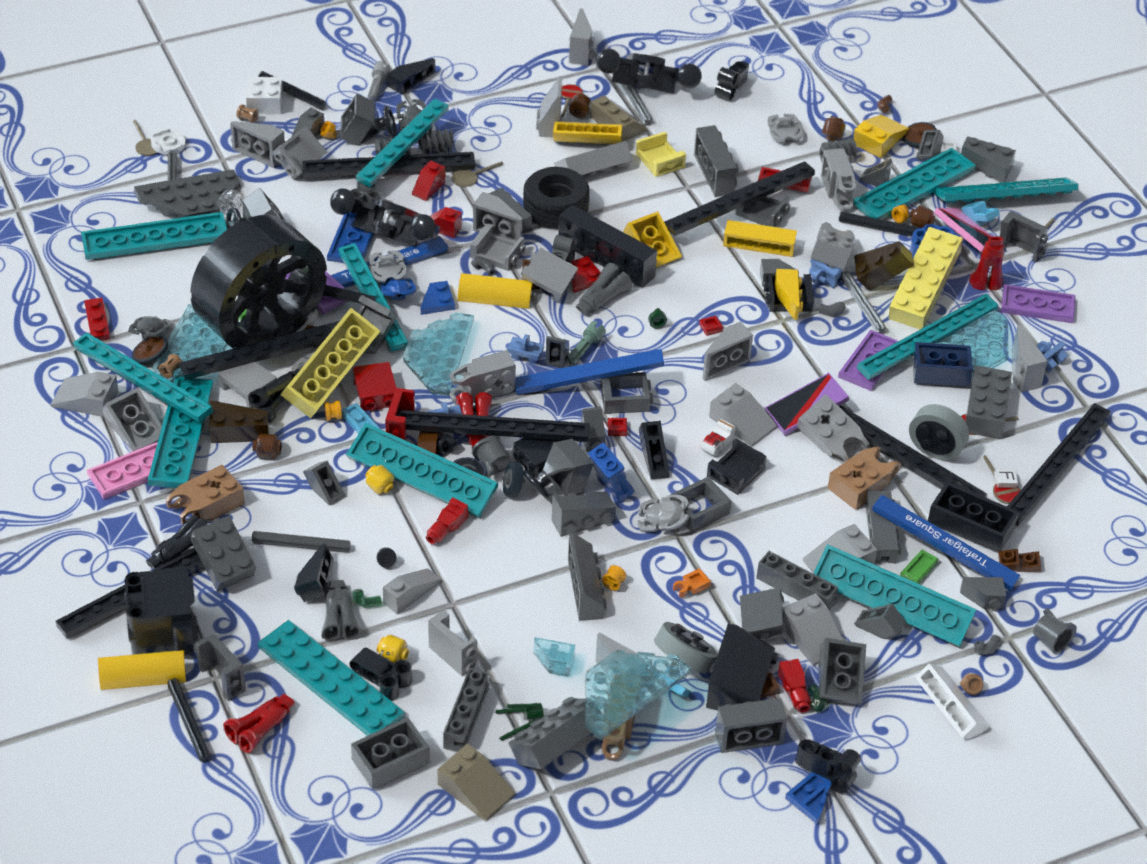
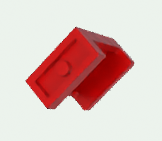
(374, 385)
(402, 400)

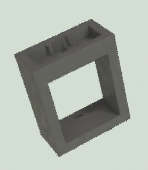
(626, 404)
(719, 500)

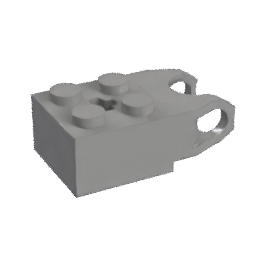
(838, 177)
(832, 246)
(486, 374)
(834, 435)

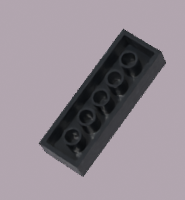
(608, 245)

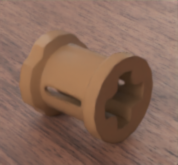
(247, 113)
(170, 366)

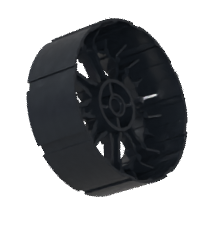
(246, 266)

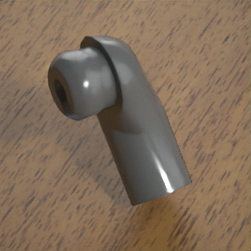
(478, 261)
(833, 310)
(988, 648)

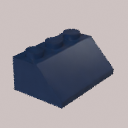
(942, 364)

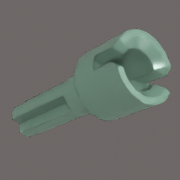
(590, 336)

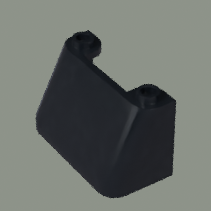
(739, 668)

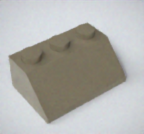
(607, 111)

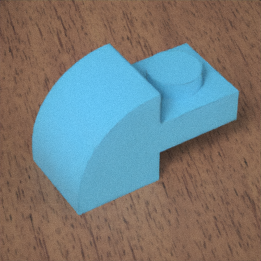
(979, 212)

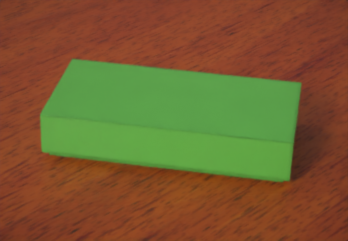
(919, 567)

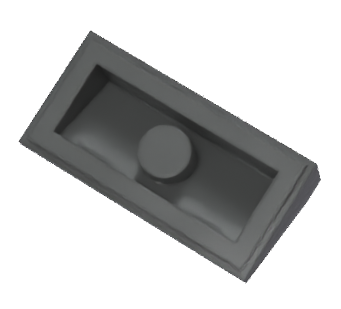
(930, 144)

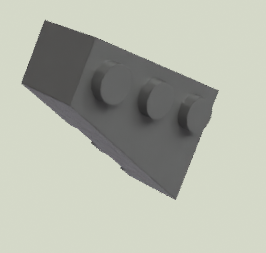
(989, 157)
(581, 512)

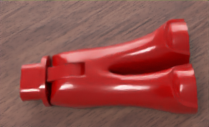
(991, 256)
(482, 405)
(255, 725)

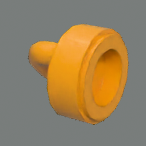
(328, 130)
(900, 213)

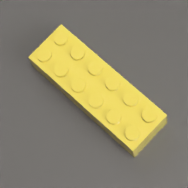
(925, 278)
(330, 363)

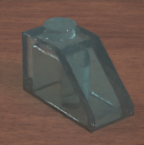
(555, 656)

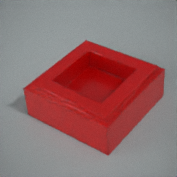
(711, 325)
(617, 426)

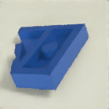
(437, 298)
(810, 795)

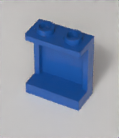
(609, 472)

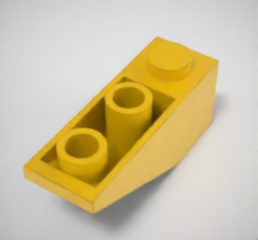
(788, 292)

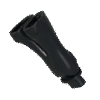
(263, 397)
(177, 544)

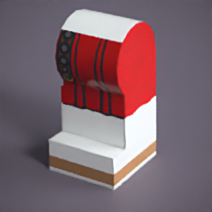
(719, 438)

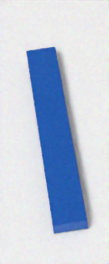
(589, 371)

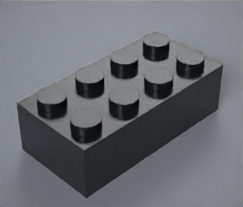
(973, 516)

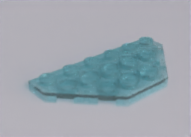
(987, 340)
(190, 341)
(438, 351)
(625, 685)

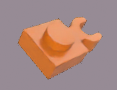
(693, 581)

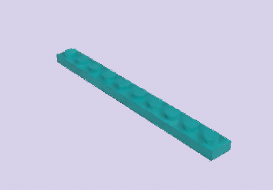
(931, 333)
(143, 377)

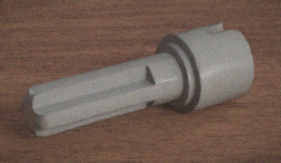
(379, 75)

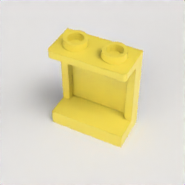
(659, 154)

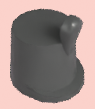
(492, 454)
(1054, 632)

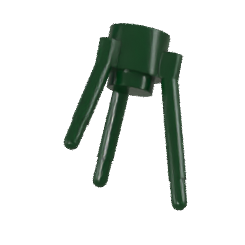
(531, 712)

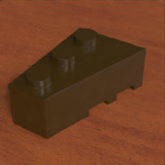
(882, 264)
(236, 423)

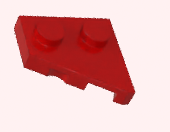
(586, 274)

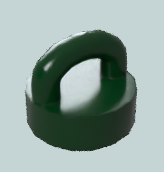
(657, 319)

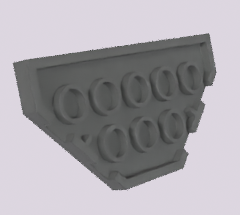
(188, 195)

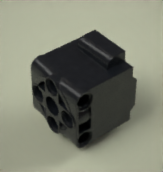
(160, 611)

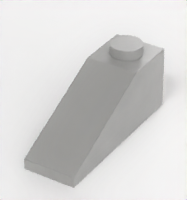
(408, 588)

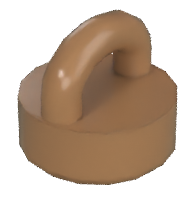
(972, 683)

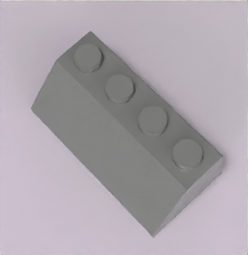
(598, 159)

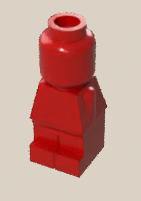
(448, 521)
(794, 684)

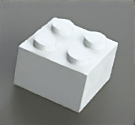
(265, 94)

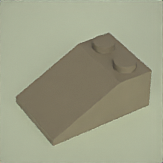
(474, 782)

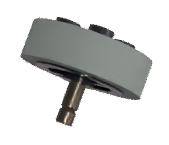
(939, 432)
(687, 645)

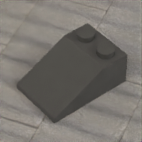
(841, 670)

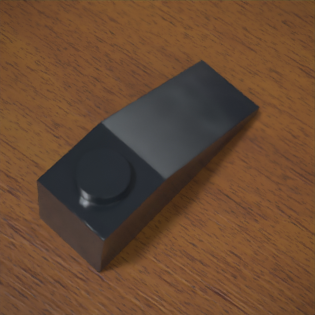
(409, 75)
(654, 449)
(315, 575)

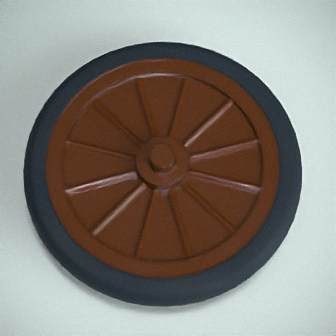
(915, 133)
(150, 349)

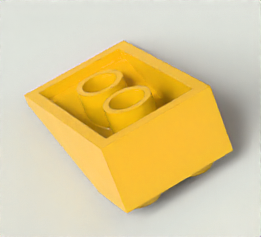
(878, 134)
(654, 233)

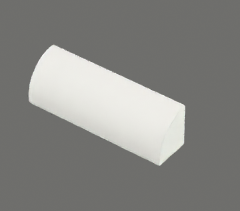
(951, 701)

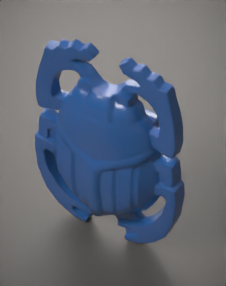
(402, 287)

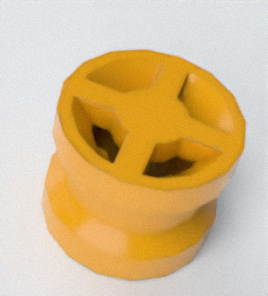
(332, 410)
(614, 577)

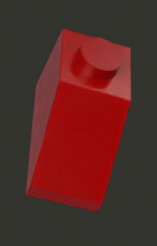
(429, 180)
(449, 221)

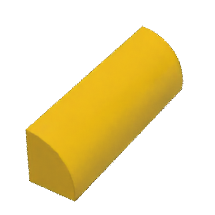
(587, 133)
(759, 238)
(494, 291)
(141, 669)

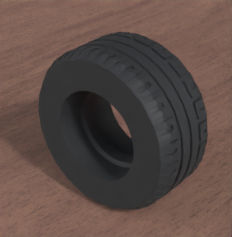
(550, 183)

